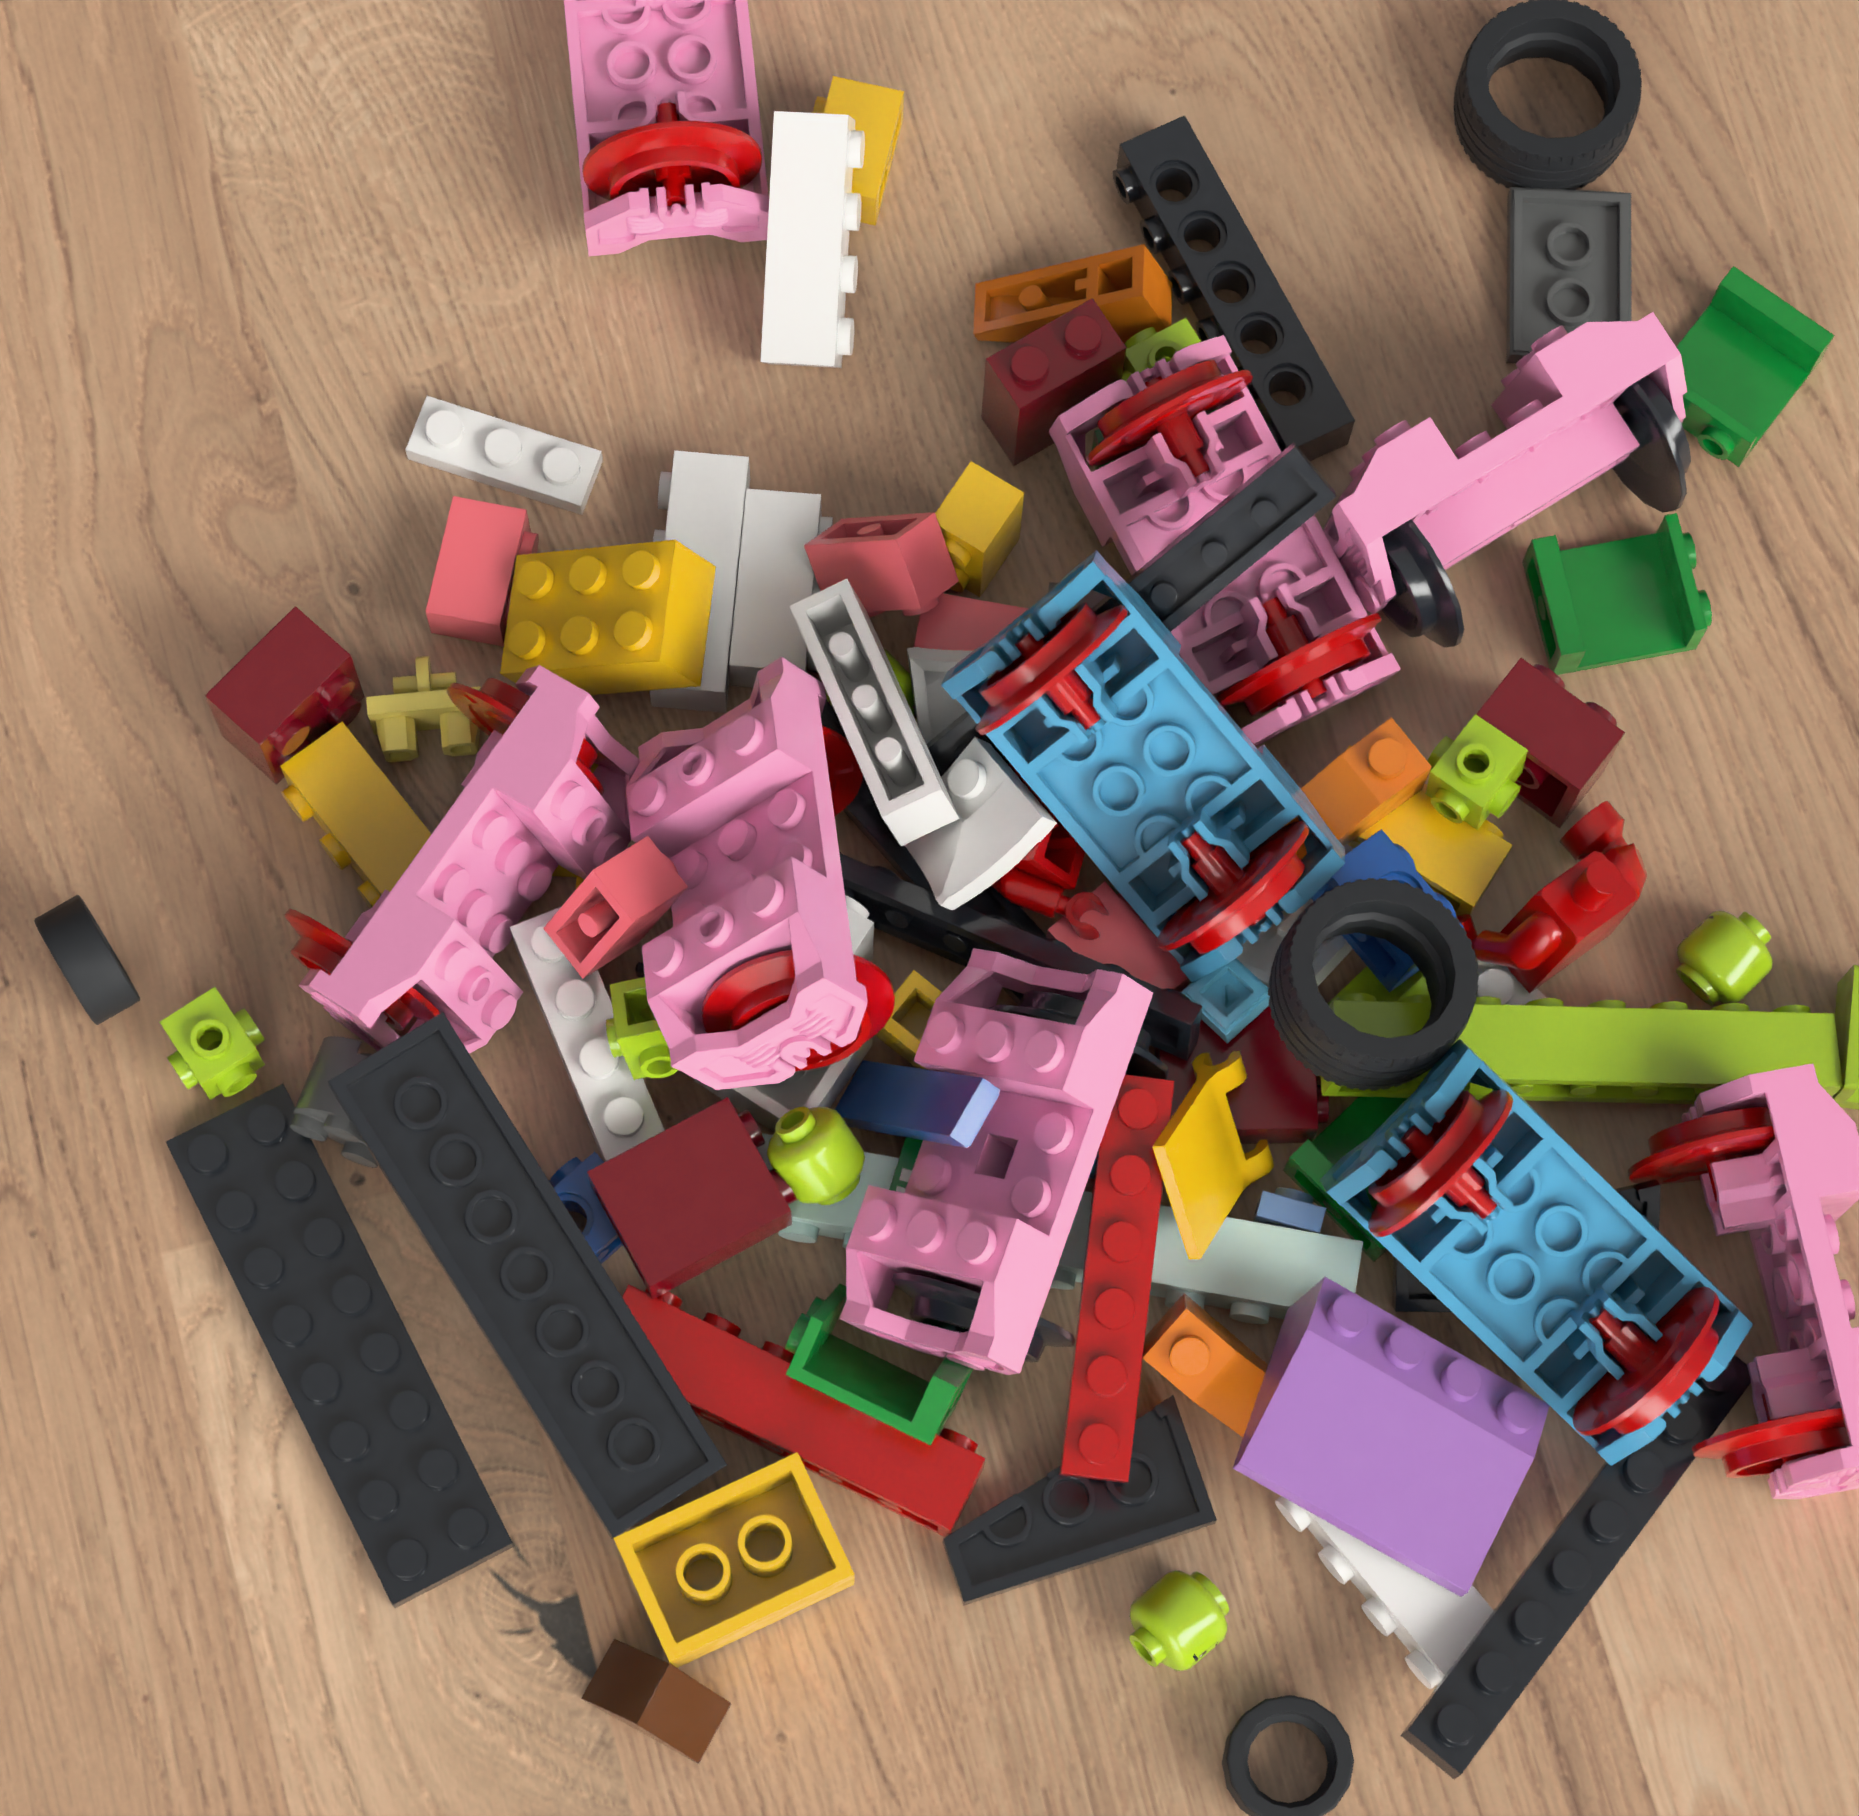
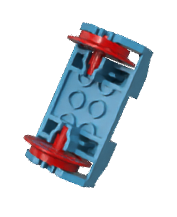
(1147, 769)
(1539, 1256)

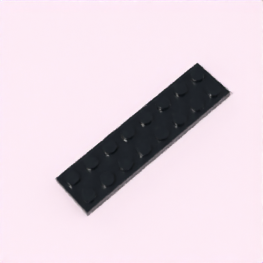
(527, 1274)
(340, 1347)

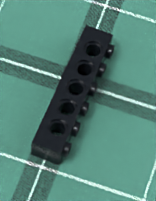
(1175, 160)

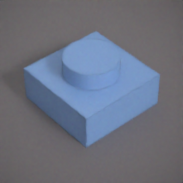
(1290, 1210)

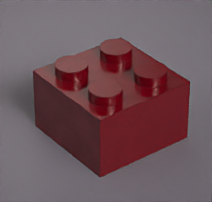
(286, 693)
(1564, 738)

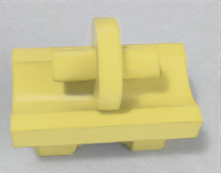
(419, 705)

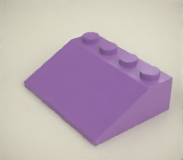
(1390, 1435)

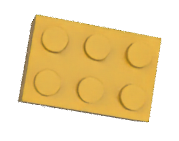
(611, 616)
(735, 1560)

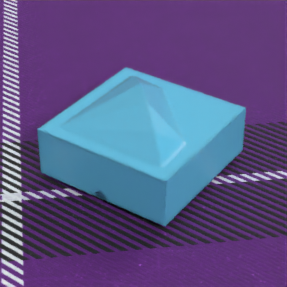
(1229, 998)

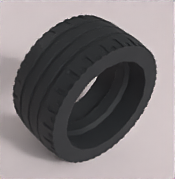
(1567, 35)
(1412, 924)

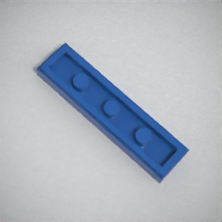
(917, 1103)

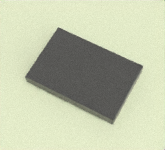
(1565, 262)

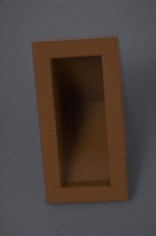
(657, 1700)

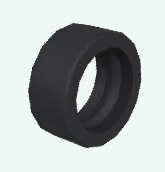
(87, 959)
(1299, 1711)

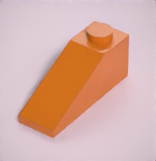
(1122, 282)
(1366, 782)
(1206, 1363)

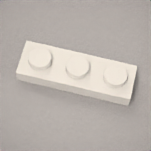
(504, 455)

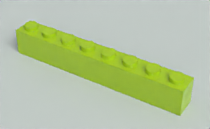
(1611, 1049)

